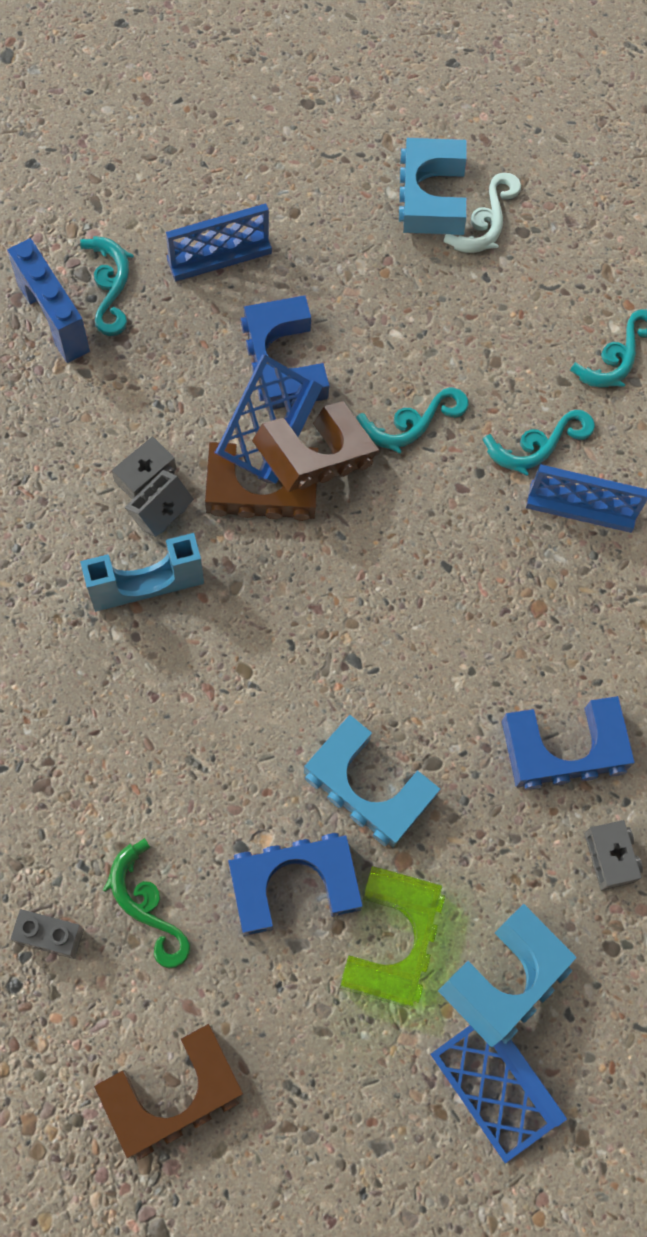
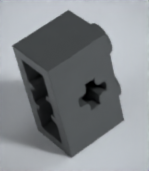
(142, 467)
(159, 503)
(610, 870)
(47, 934)

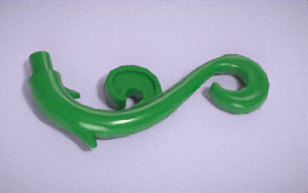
(140, 912)

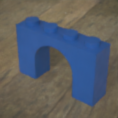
(41, 285)
(274, 320)
(536, 765)
(327, 857)

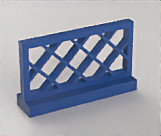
(215, 254)
(296, 413)
(577, 504)
(524, 1076)

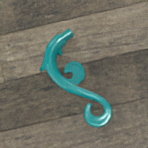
(115, 284)
(609, 354)
(410, 415)
(533, 436)

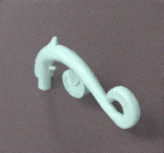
(483, 214)

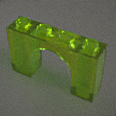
(418, 903)

